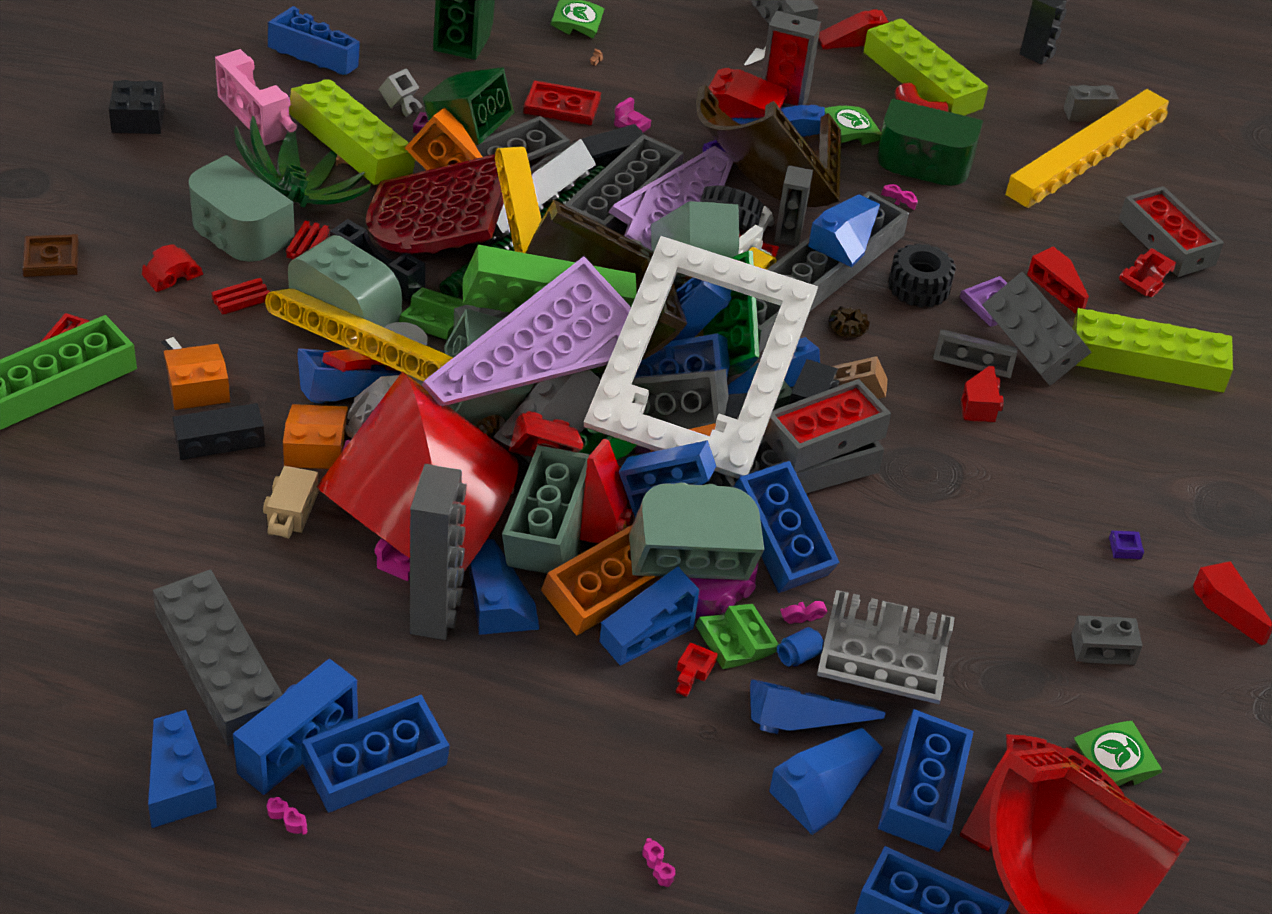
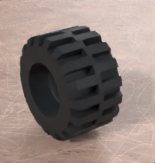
(748, 206)
(921, 275)

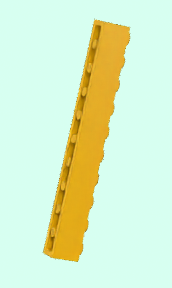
(1086, 148)

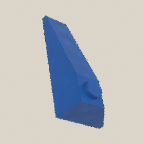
(803, 117)
(845, 229)
(804, 350)
(688, 355)
(327, 383)
(499, 594)
(788, 709)
(822, 778)

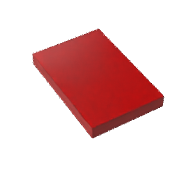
(562, 102)

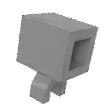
(400, 90)

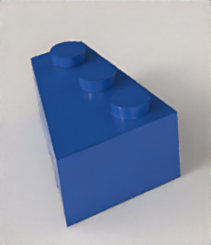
(700, 304)
(685, 464)
(651, 618)
(178, 772)

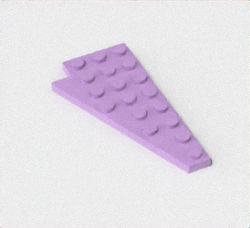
(671, 192)
(551, 335)

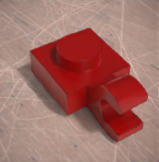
(694, 664)

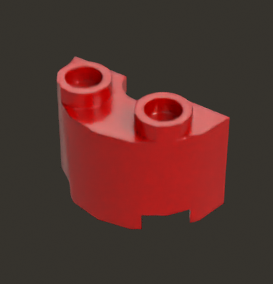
(169, 265)
(1148, 272)

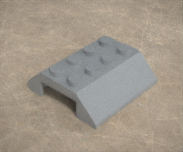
(883, 652)

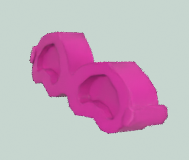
(904, 196)
(800, 613)
(293, 820)
(654, 854)

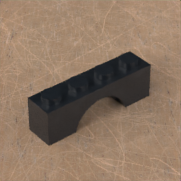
(406, 268)

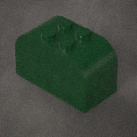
(462, 26)
(475, 99)
(928, 143)

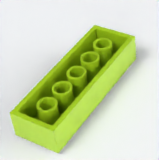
(919, 61)
(351, 131)
(1155, 350)

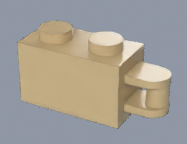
(290, 501)

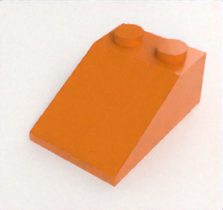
(442, 142)
(197, 376)
(314, 435)

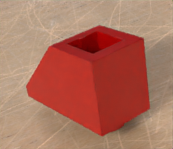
(982, 397)

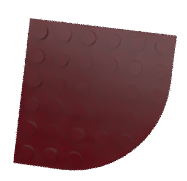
(437, 207)

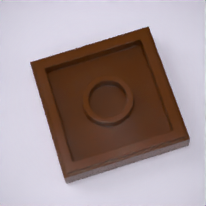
(50, 255)

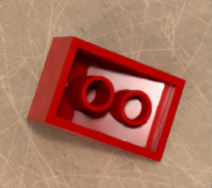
(745, 94)
(532, 431)
(605, 499)

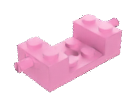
(245, 100)

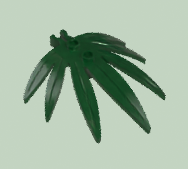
(290, 177)

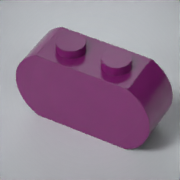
(718, 594)

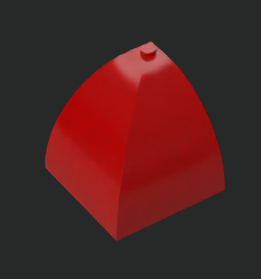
(386, 457)
(1073, 840)

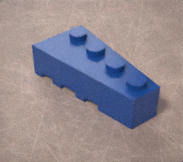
(313, 42)

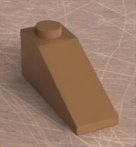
(866, 370)

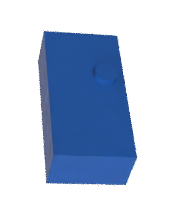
(791, 532)
(271, 742)
(374, 753)
(926, 780)
(912, 887)

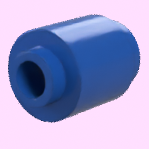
(800, 647)

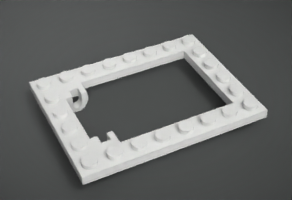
(733, 440)

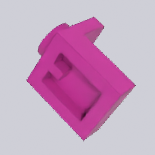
(627, 116)
(392, 560)

